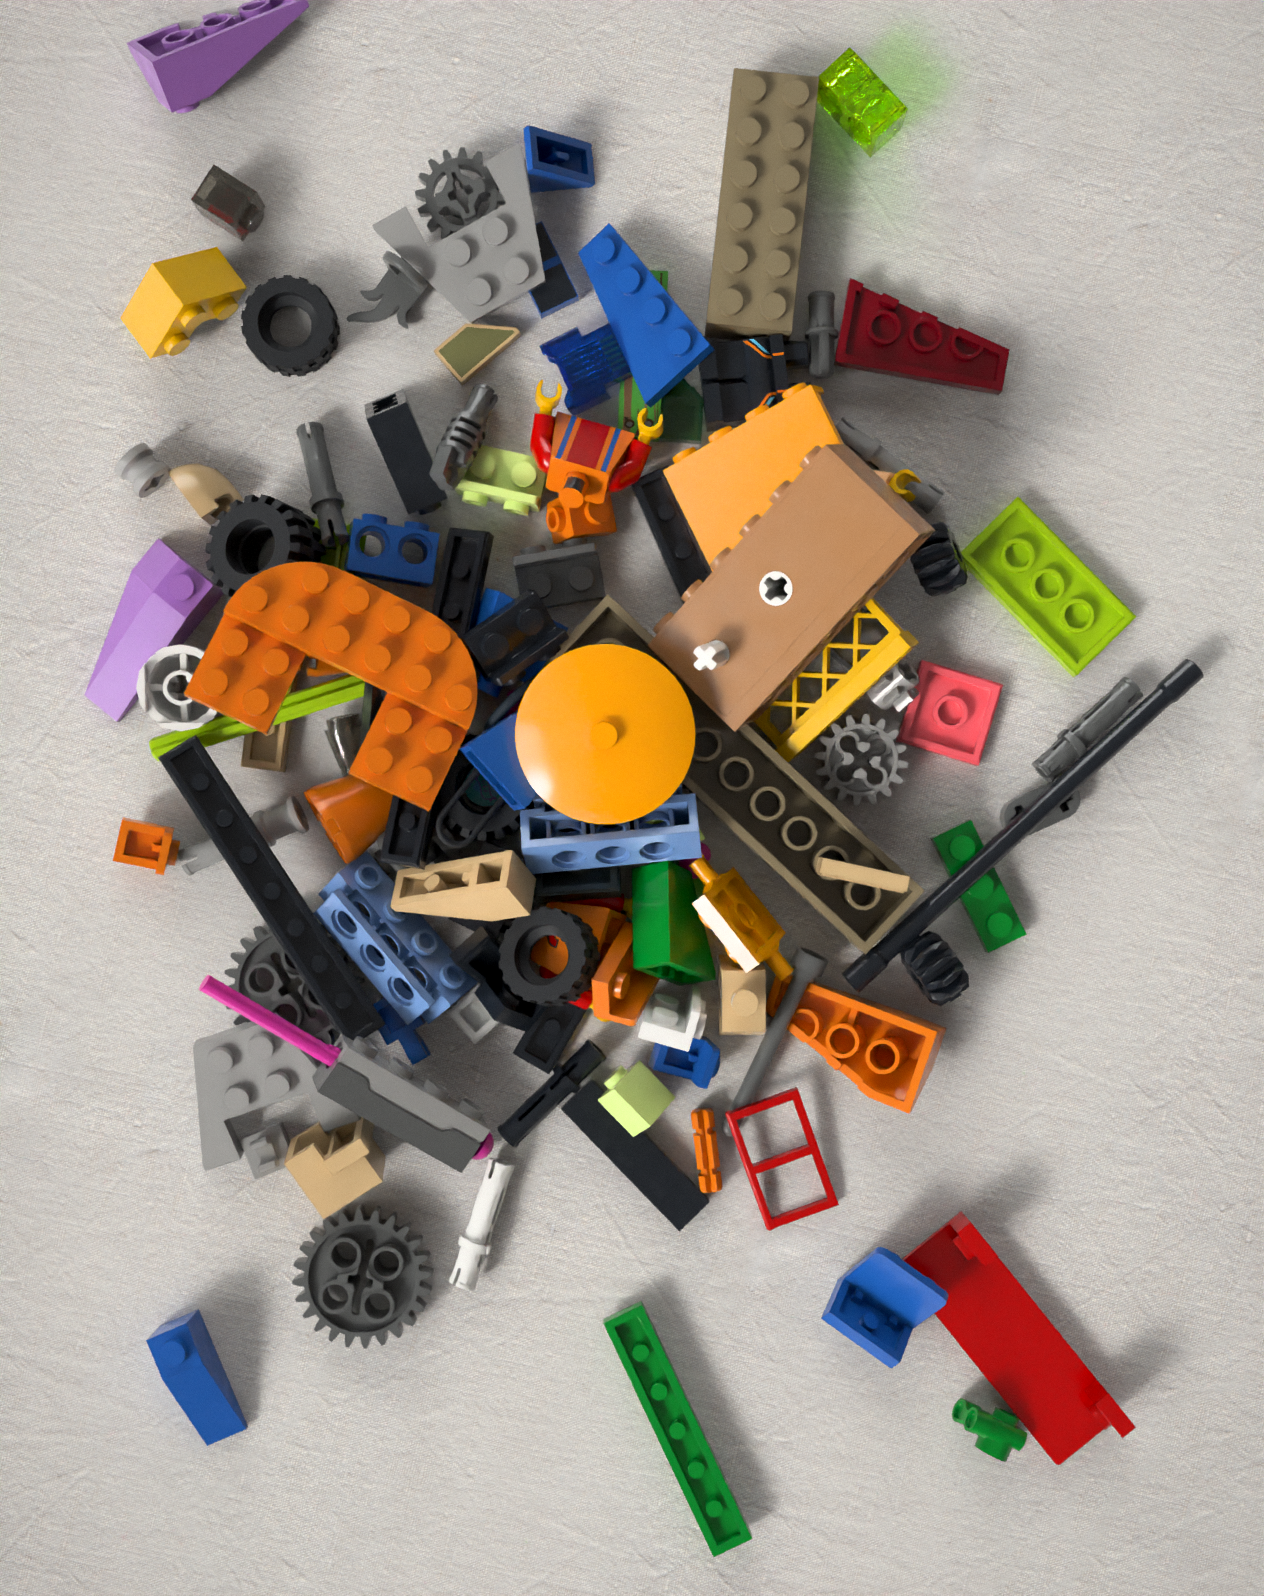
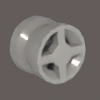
(142, 470)

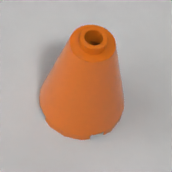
(351, 813)

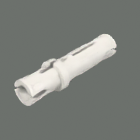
(477, 1238)

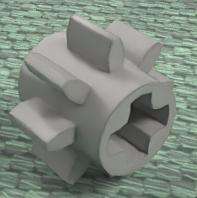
(895, 687)

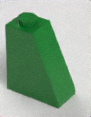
(666, 926)

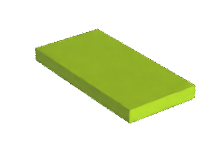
(1046, 587)

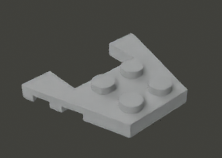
(486, 260)
(246, 1072)

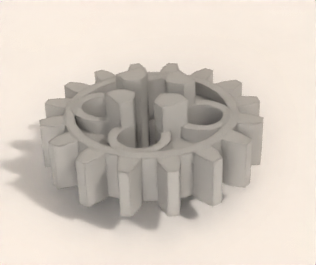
(886, 762)

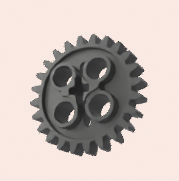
(258, 956)
(327, 1267)

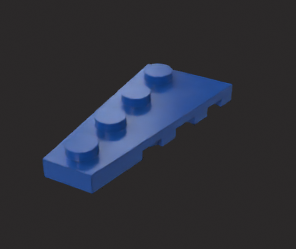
(646, 320)

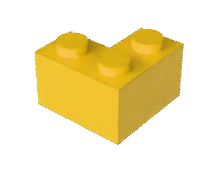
(179, 297)

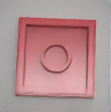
(950, 713)

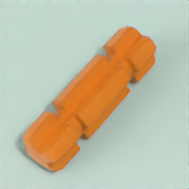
(706, 1150)

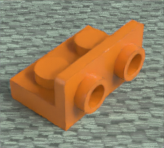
(616, 987)

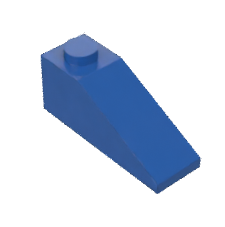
(197, 1377)

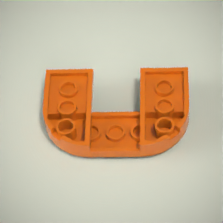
(363, 632)

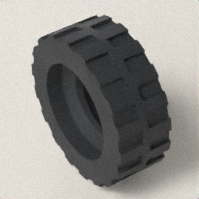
(280, 294)
(517, 950)

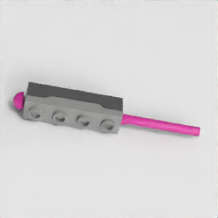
(378, 1088)

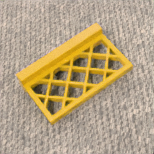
(846, 690)

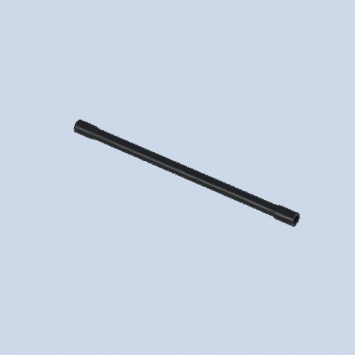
(1168, 691)

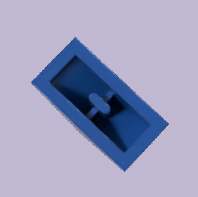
(557, 161)

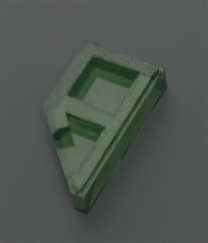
(682, 414)

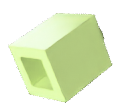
(635, 1097)

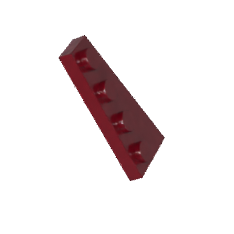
(913, 345)

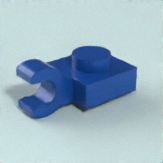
(397, 1029)

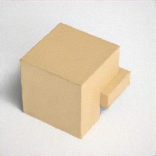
(335, 1165)

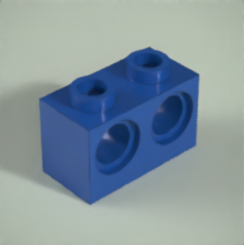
(390, 564)

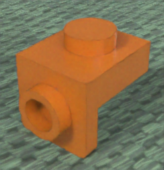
(580, 522)
(146, 845)

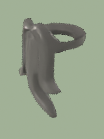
(399, 289)

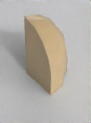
(205, 490)

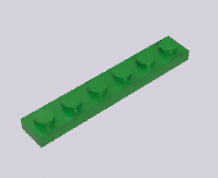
(677, 1428)

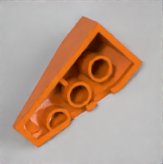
(867, 1041)

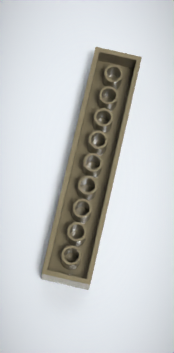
(769, 803)

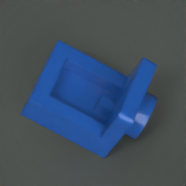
(697, 1065)

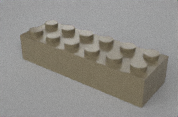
(761, 205)

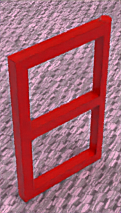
(783, 1158)

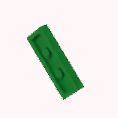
(986, 900)

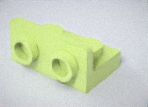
(503, 479)

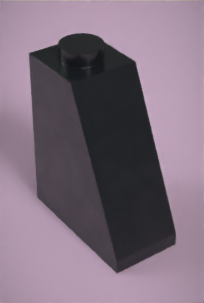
(404, 452)

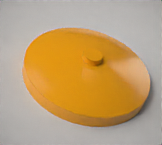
(605, 734)

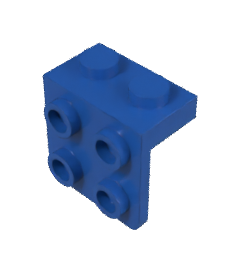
(882, 1303)

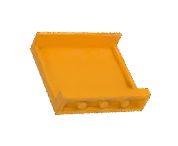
(744, 465)

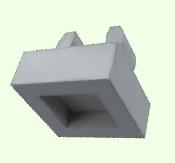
(266, 1149)

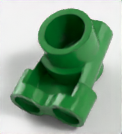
(995, 1431)

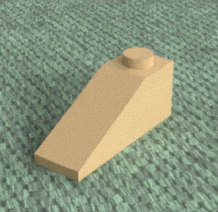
(467, 888)

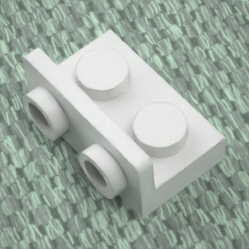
(672, 1023)

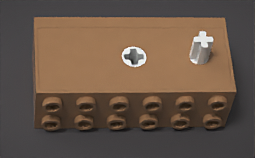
(789, 584)

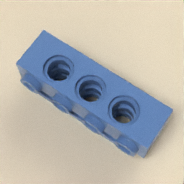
(595, 846)
(368, 947)

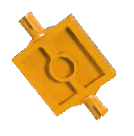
(739, 919)

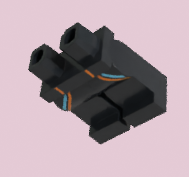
(746, 376)

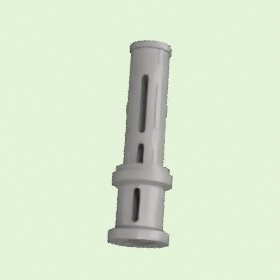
(270, 824)

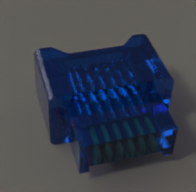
(587, 365)

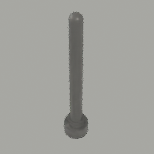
(806, 967)

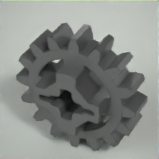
(444, 202)

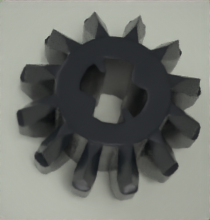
(940, 562)
(935, 968)

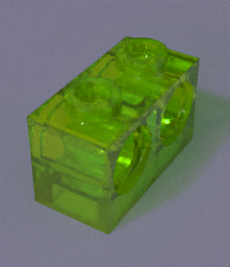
(860, 102)

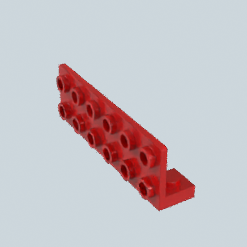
(1015, 1342)

